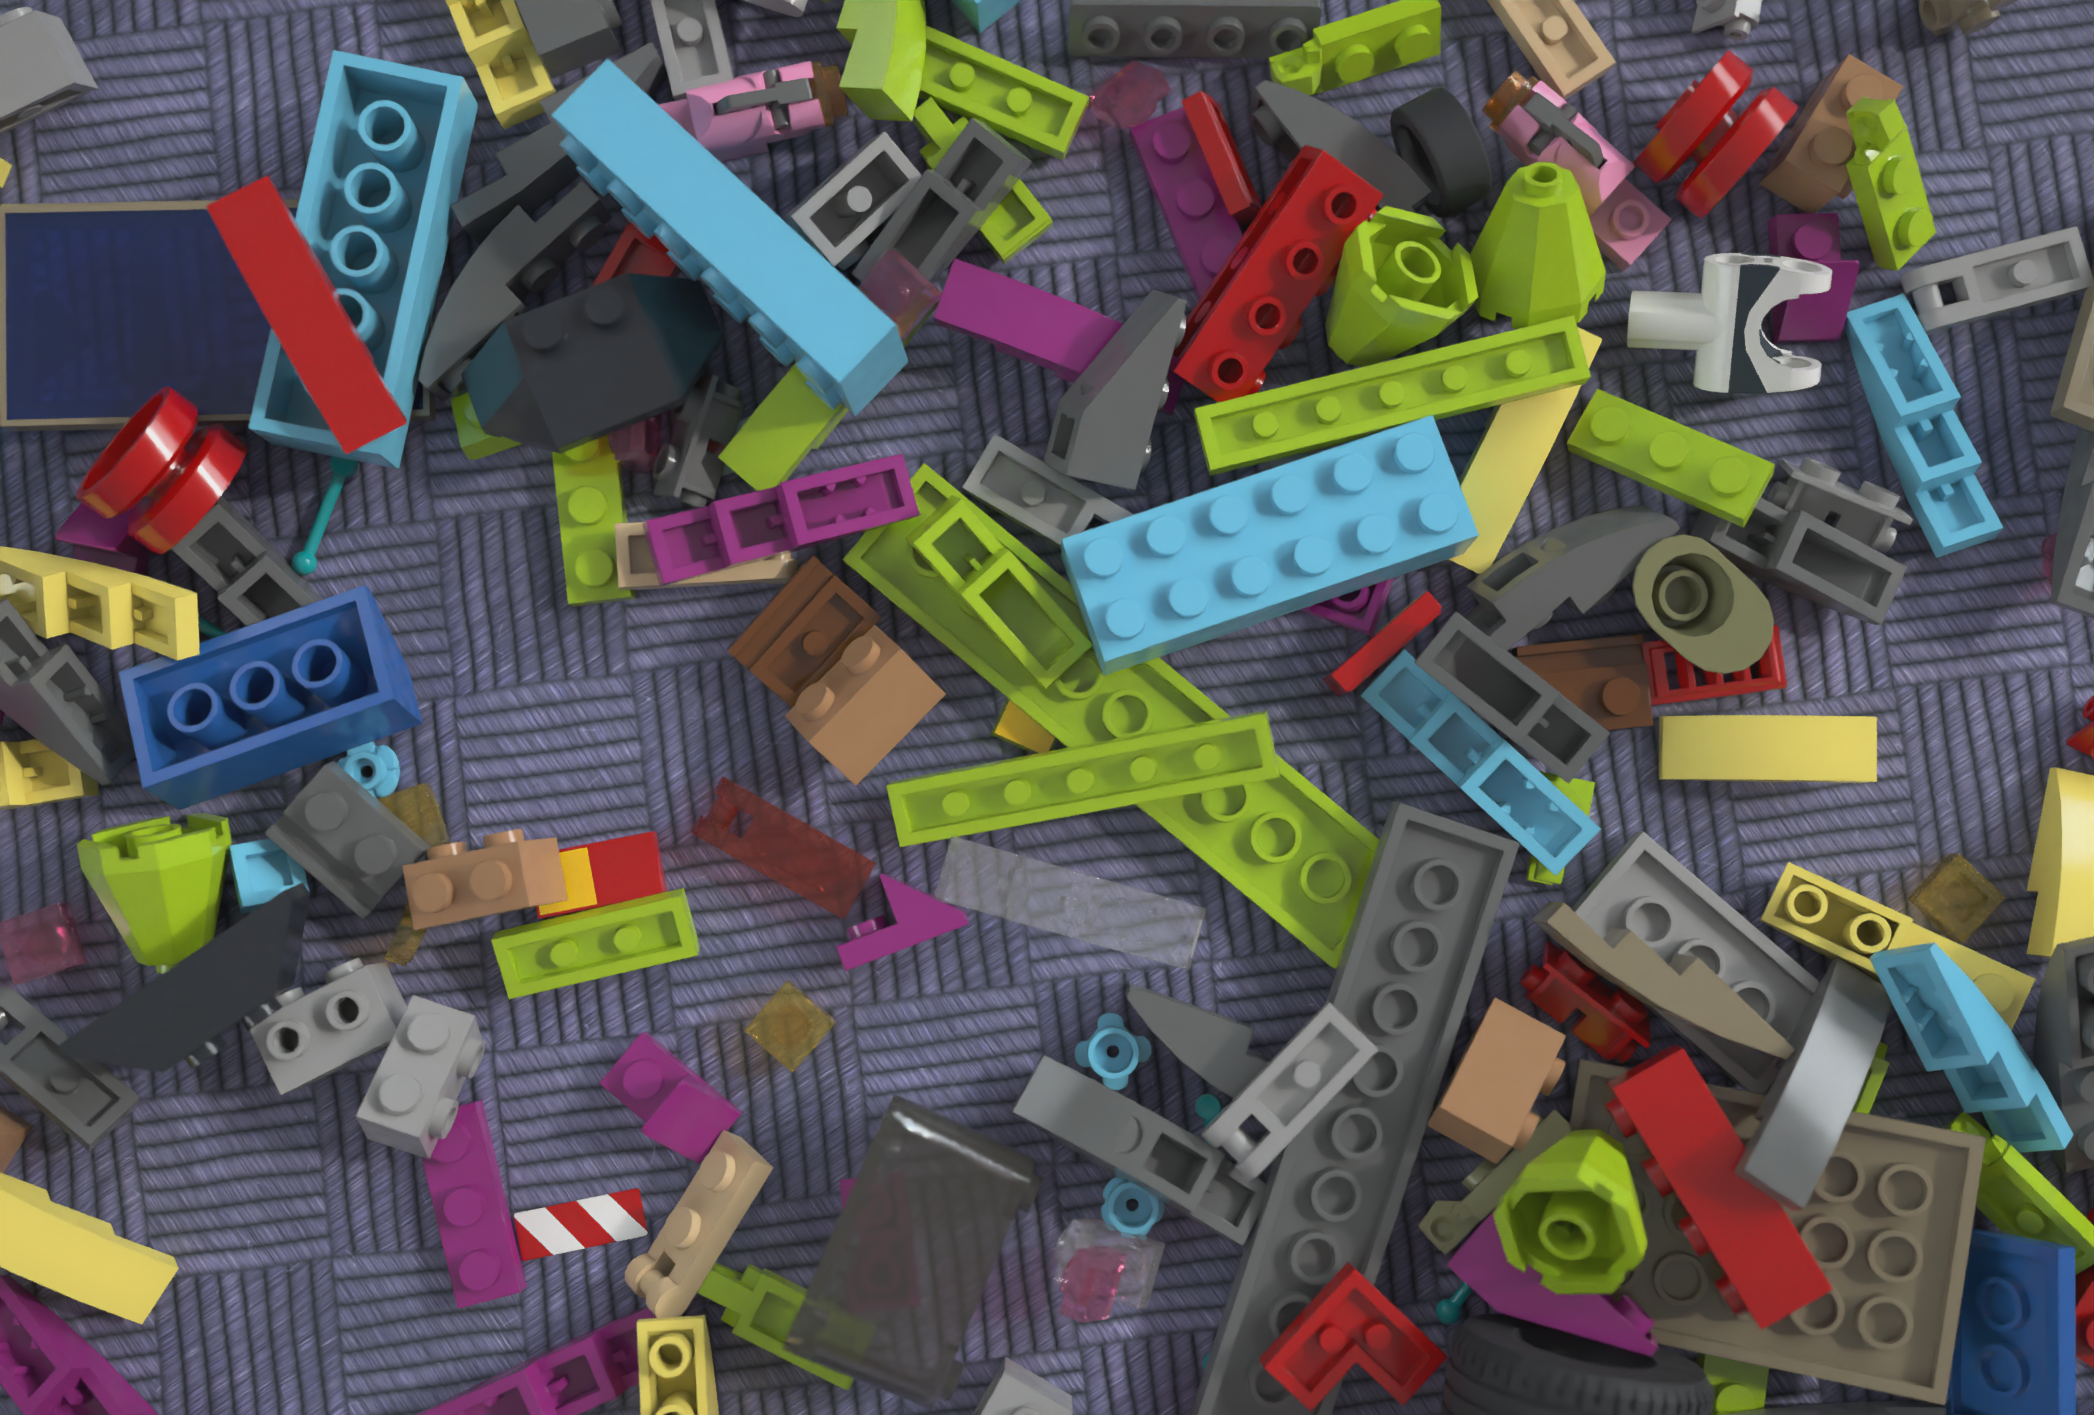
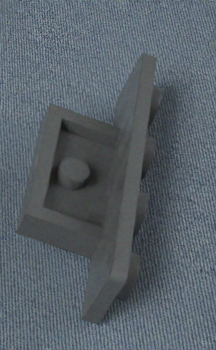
(1190, 27)

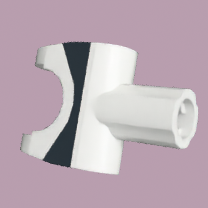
(1727, 321)

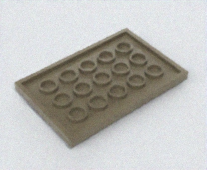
(1881, 1224)

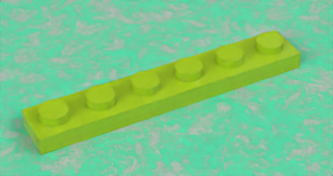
(1391, 394)
(1084, 779)

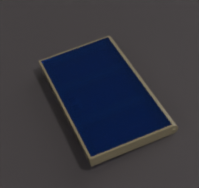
(118, 305)

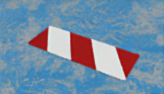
(580, 1224)

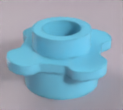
(1113, 1069)

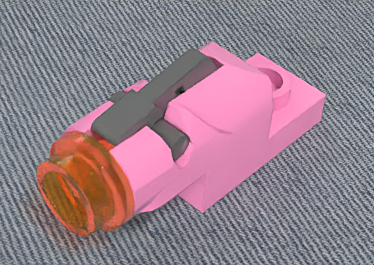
(760, 108)
(1548, 129)

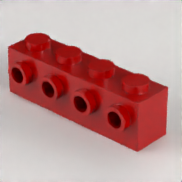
(1273, 276)
(1695, 1158)

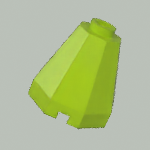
(1538, 250)
(1396, 287)
(160, 883)
(1574, 1215)

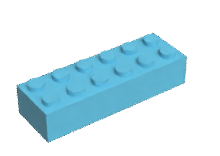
(380, 224)
(729, 240)
(1268, 545)

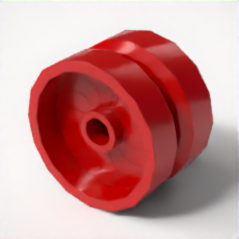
(1714, 134)
(162, 471)

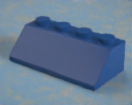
(268, 699)

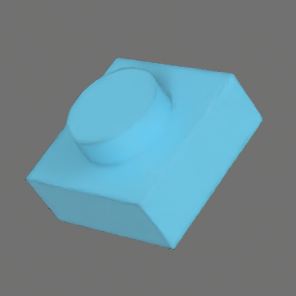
(262, 872)

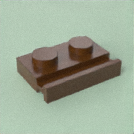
(802, 631)
(1597, 676)

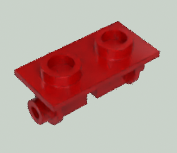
(1608, 1017)

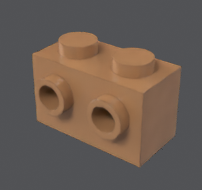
(1815, 154)
(864, 704)
(484, 882)
(1498, 1081)

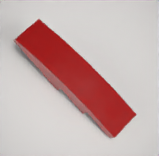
(306, 314)

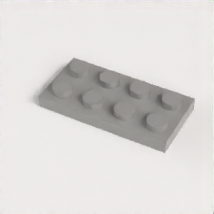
(1681, 915)

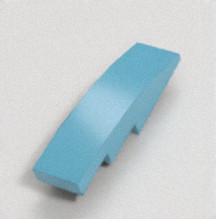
(1917, 423)
(1480, 762)
(1970, 1041)

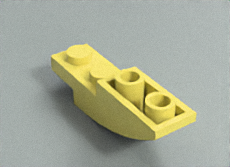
(1854, 927)
(676, 1367)

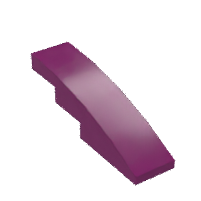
(1029, 323)
(781, 519)
(52, 1367)
(560, 1380)

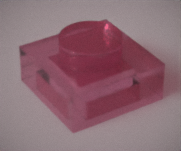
(1129, 96)
(899, 292)
(638, 445)
(41, 943)
(1091, 1283)

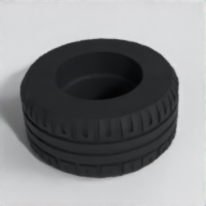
(1534, 1369)

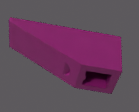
(1510, 1291)

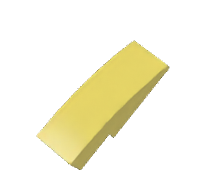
(1768, 748)
(2063, 863)

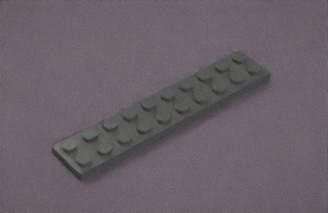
(1348, 1169)

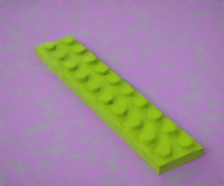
(1267, 838)

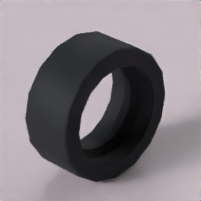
(1443, 150)

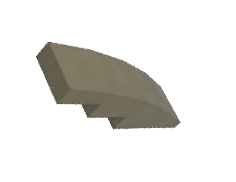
(1679, 989)

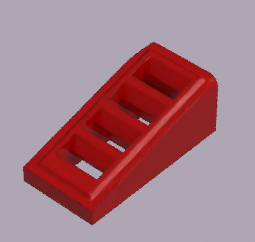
(1768, 672)

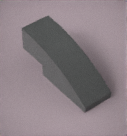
(950, 202)
(1807, 559)
(243, 566)
(1512, 697)
(1200, 1038)

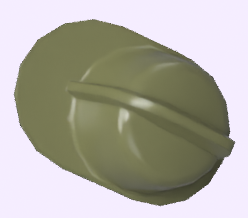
(1702, 604)

